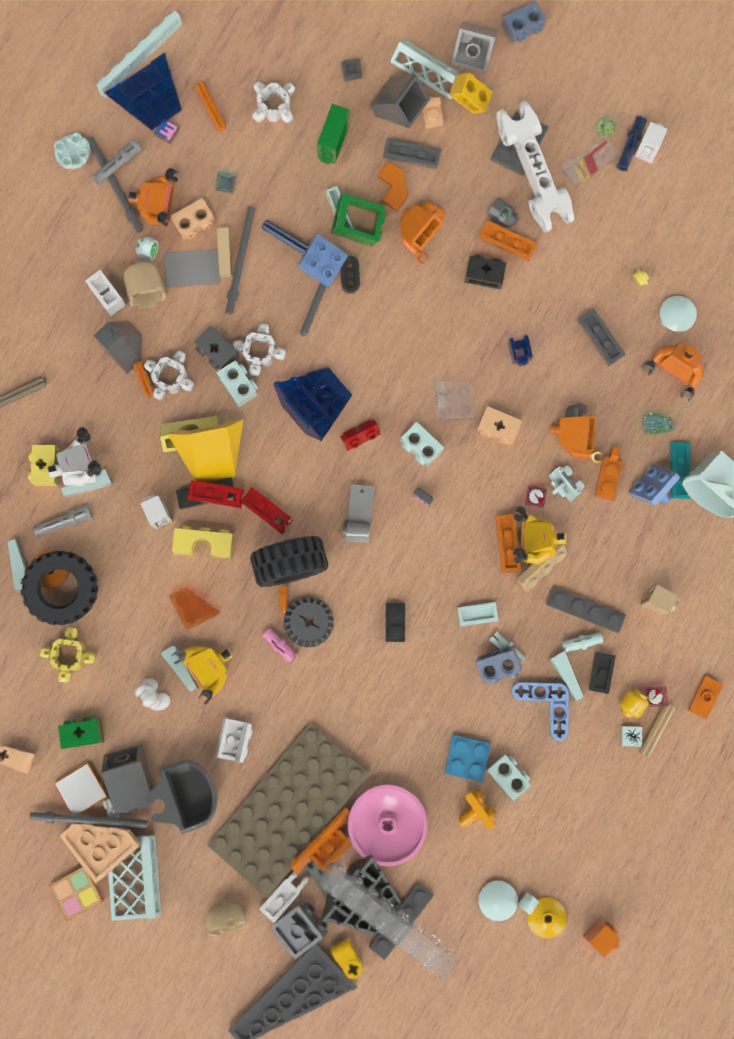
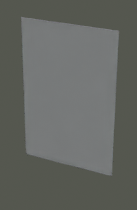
(192, 268)

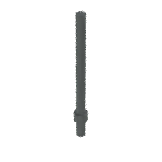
(130, 213)
(232, 294)
(51, 817)

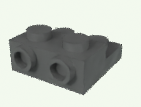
(299, 929)

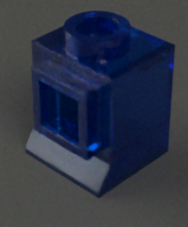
(517, 345)

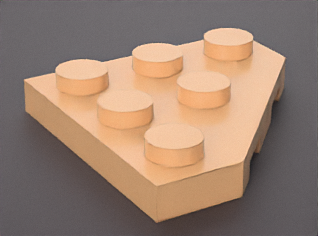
(99, 847)

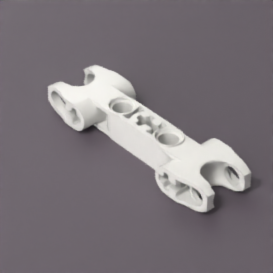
(523, 134)

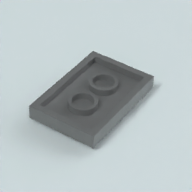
(508, 155)

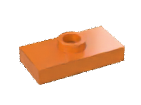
(705, 697)

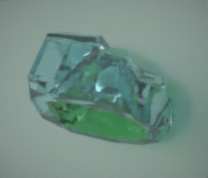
(657, 424)

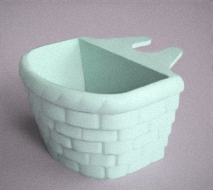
(713, 484)

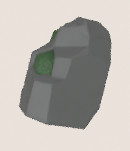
(503, 213)

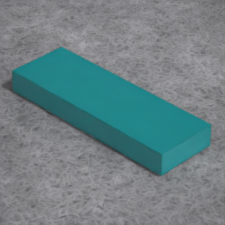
(681, 465)

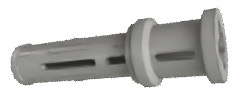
(123, 157)
(71, 518)

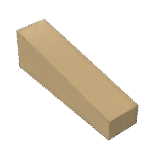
(224, 252)

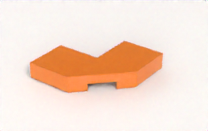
(395, 178)

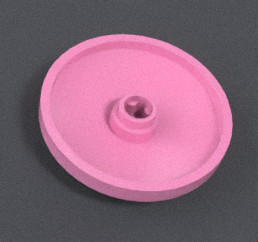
(387, 825)

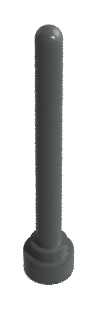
(313, 309)

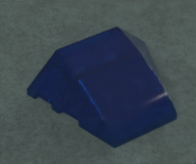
(148, 94)
(313, 400)

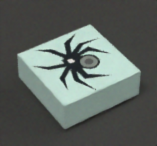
(631, 736)

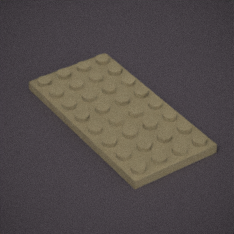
(288, 809)

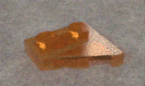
(191, 608)

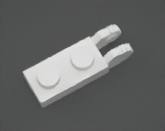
(282, 897)

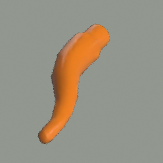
(283, 599)

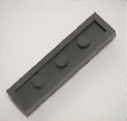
(585, 610)
(412, 906)

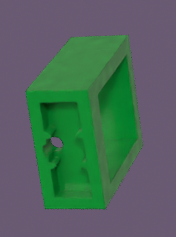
(333, 134)
(340, 215)

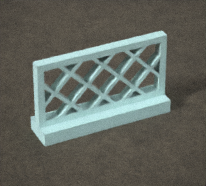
(150, 881)

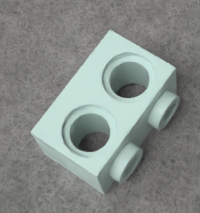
(234, 385)
(425, 441)
(505, 780)

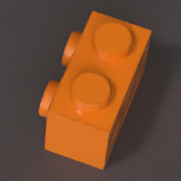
(603, 937)

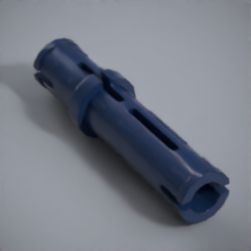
(638, 125)

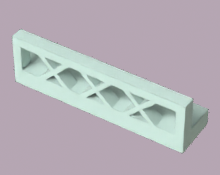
(425, 60)

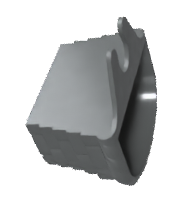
(187, 796)

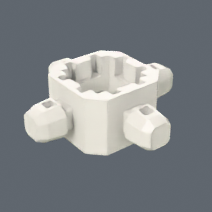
(264, 92)
(262, 336)
(157, 369)

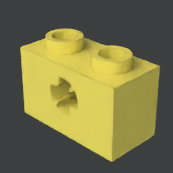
(37, 456)

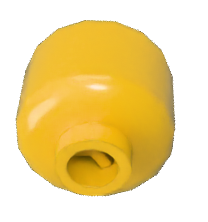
(634, 703)

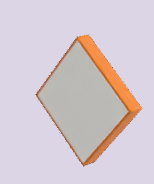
(81, 789)

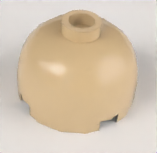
(224, 918)

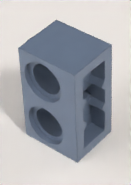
(522, 19)
(497, 660)

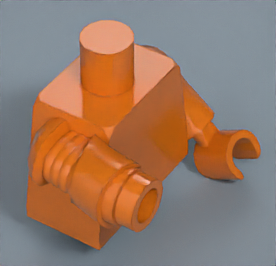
(419, 226)

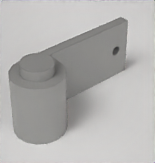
(359, 514)

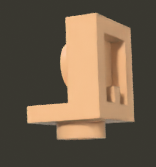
(432, 113)

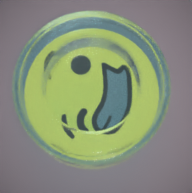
(605, 127)

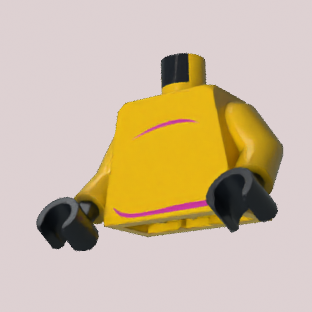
(537, 539)
(206, 668)

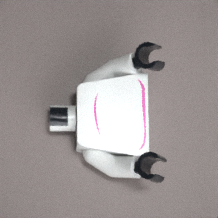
(75, 463)

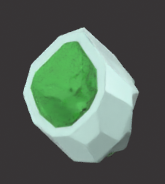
(147, 248)

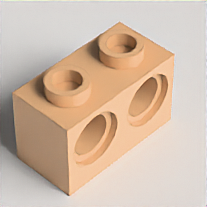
(189, 215)

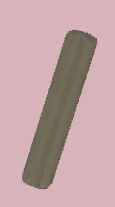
(22, 391)

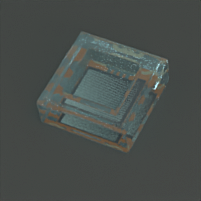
(225, 182)

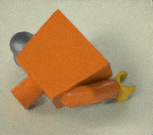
(577, 432)

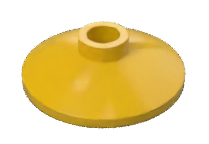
(545, 907)

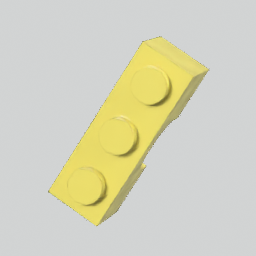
(183, 425)
(186, 540)

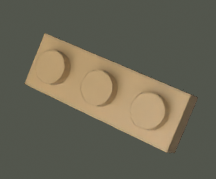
(534, 573)

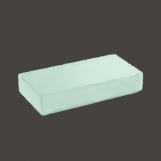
(477, 614)

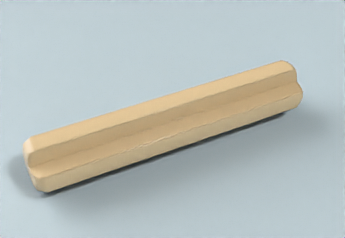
(657, 730)

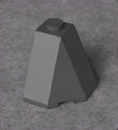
(121, 343)

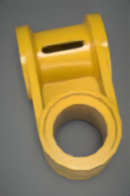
(346, 955)

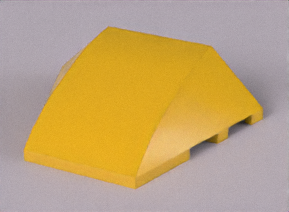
(210, 451)

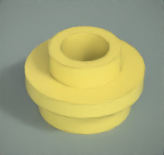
(641, 277)

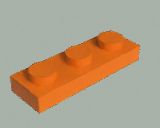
(507, 241)
(507, 542)

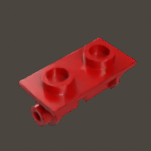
(368, 431)

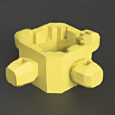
(54, 651)

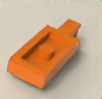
(609, 475)

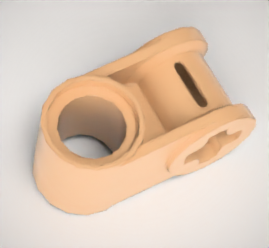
(18, 759)

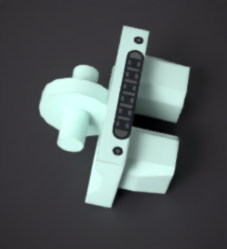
(564, 485)

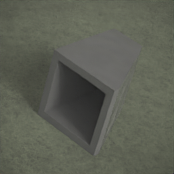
(401, 100)

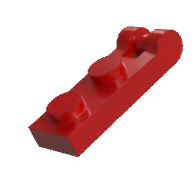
(215, 494)
(266, 510)

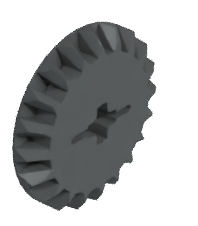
(310, 635)

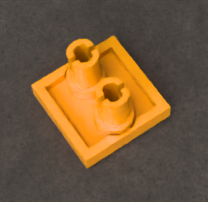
(478, 810)

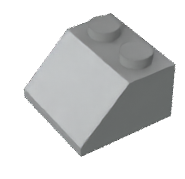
(474, 47)

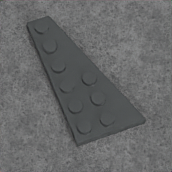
(301, 989)

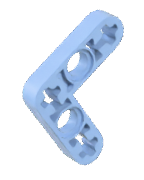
(563, 702)

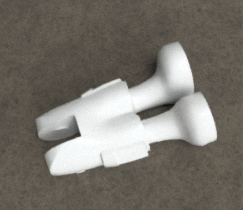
(147, 692)

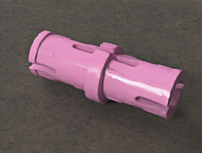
(279, 645)

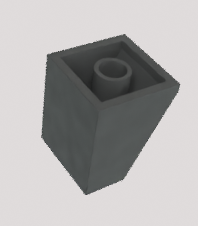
(127, 779)

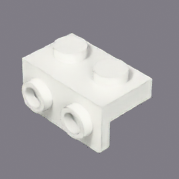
(233, 740)

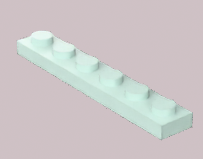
(140, 53)

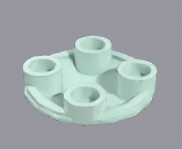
(72, 151)
(678, 313)
(498, 900)

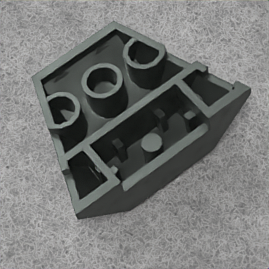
(372, 875)

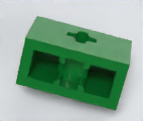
(92, 735)

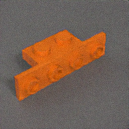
(327, 846)

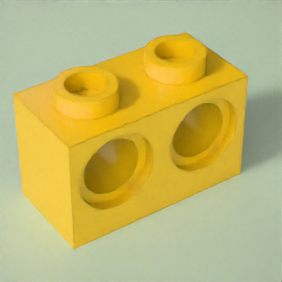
(471, 93)

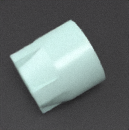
(528, 903)

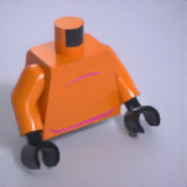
(155, 198)
(680, 362)

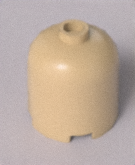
(143, 285)

